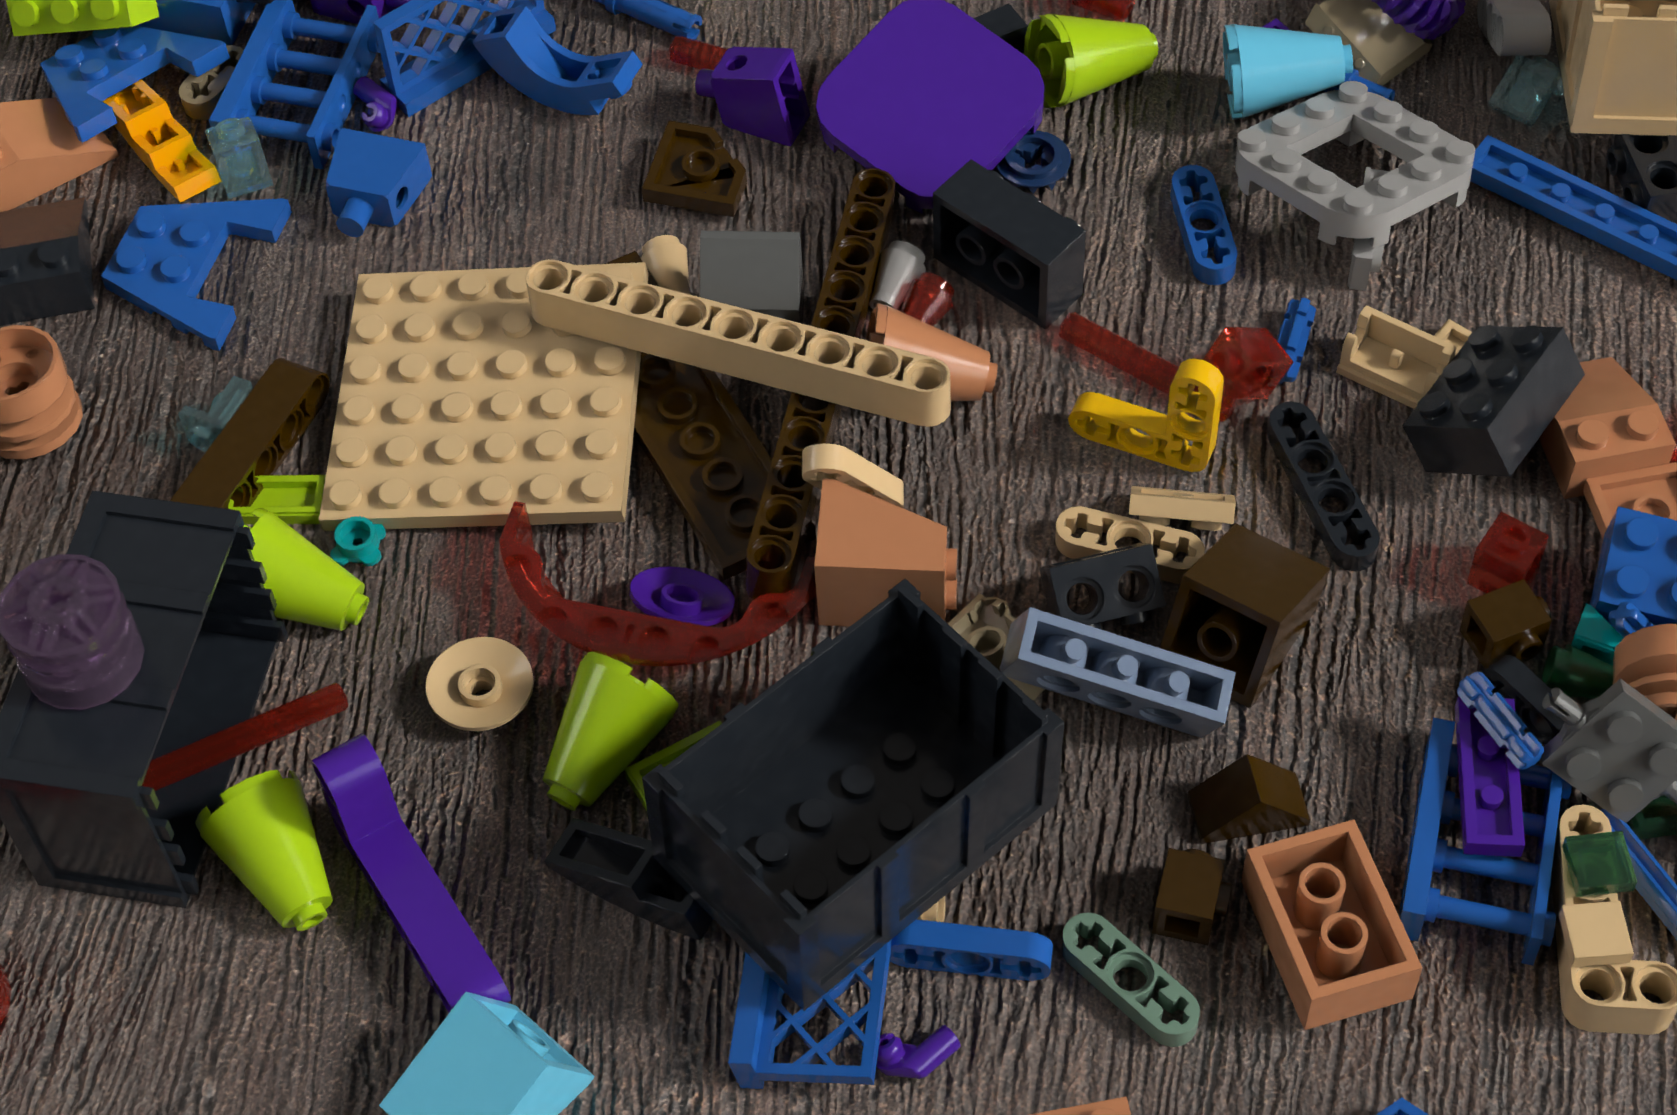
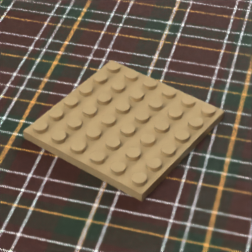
(475, 405)

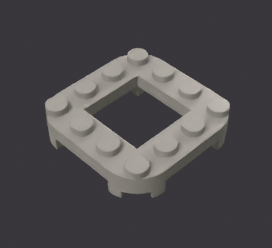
(1435, 168)

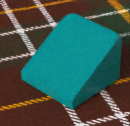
(1596, 635)

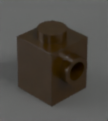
(1506, 623)
(1190, 896)

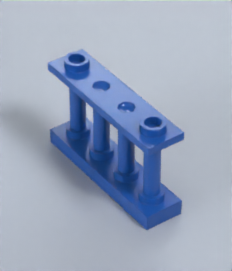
(269, 53)
(1432, 854)

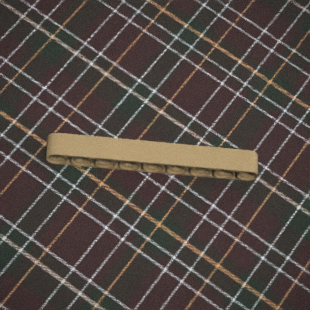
(740, 342)

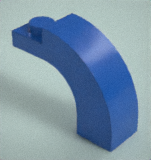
(549, 72)

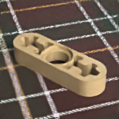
(846, 466)
(1117, 526)

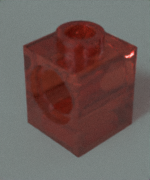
(1249, 362)
(1507, 554)

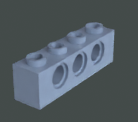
(1117, 673)

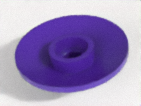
(682, 595)

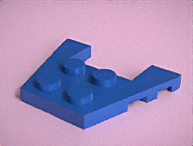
(115, 59)
(174, 249)

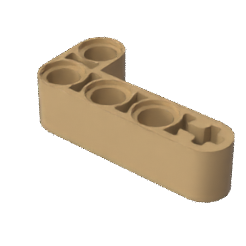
(1619, 984)

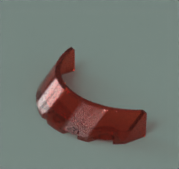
(633, 635)

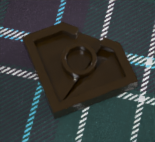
(694, 171)

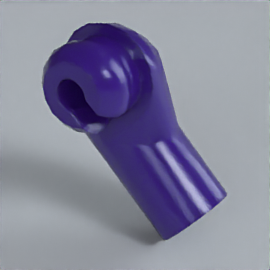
(380, 104)
(915, 1060)

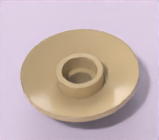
(478, 666)

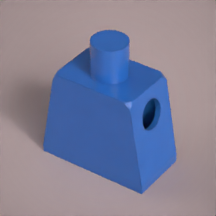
(374, 179)

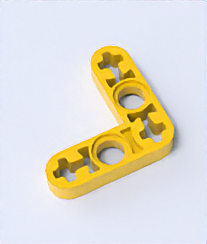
(1114, 420)

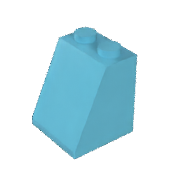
(488, 1063)

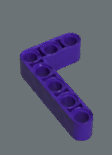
(401, 874)

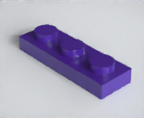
(1487, 790)

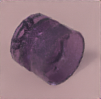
(70, 631)

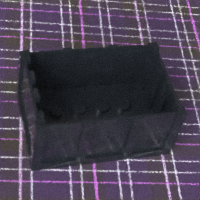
(208, 642)
(853, 794)

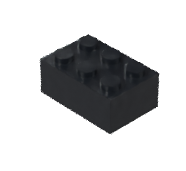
(1008, 243)
(1494, 400)

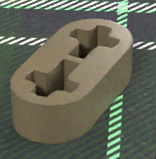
(202, 93)

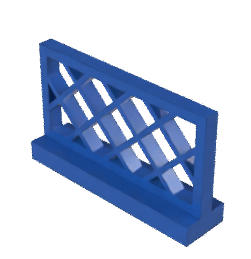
(439, 66)
(758, 1032)

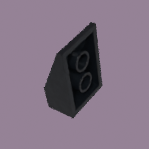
(45, 261)

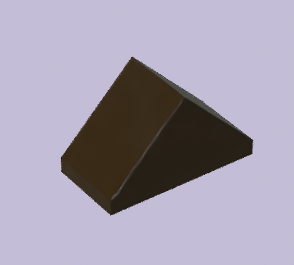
(1247, 801)

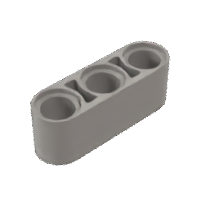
(1515, 26)

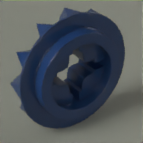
(1054, 161)

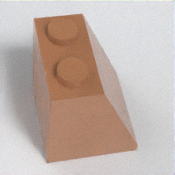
(870, 548)

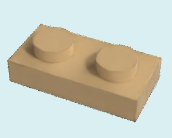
(1204, 509)

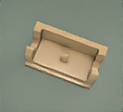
(1393, 357)

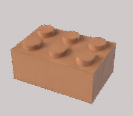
(1330, 924)

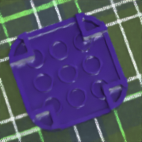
(929, 98)

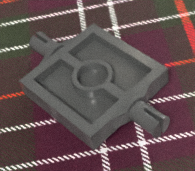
(1614, 749)

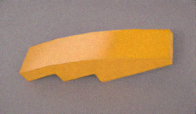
(161, 141)

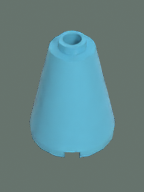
(1279, 66)

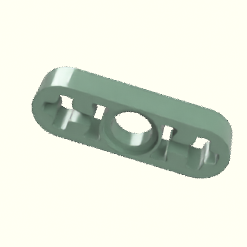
(1171, 993)

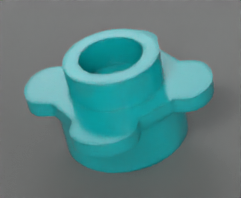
(354, 531)

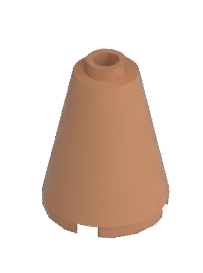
(968, 364)

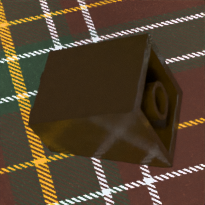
(1244, 608)

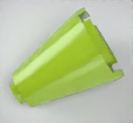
(1086, 54)
(304, 578)
(603, 729)
(271, 847)

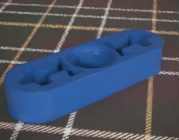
(1198, 241)
(973, 950)

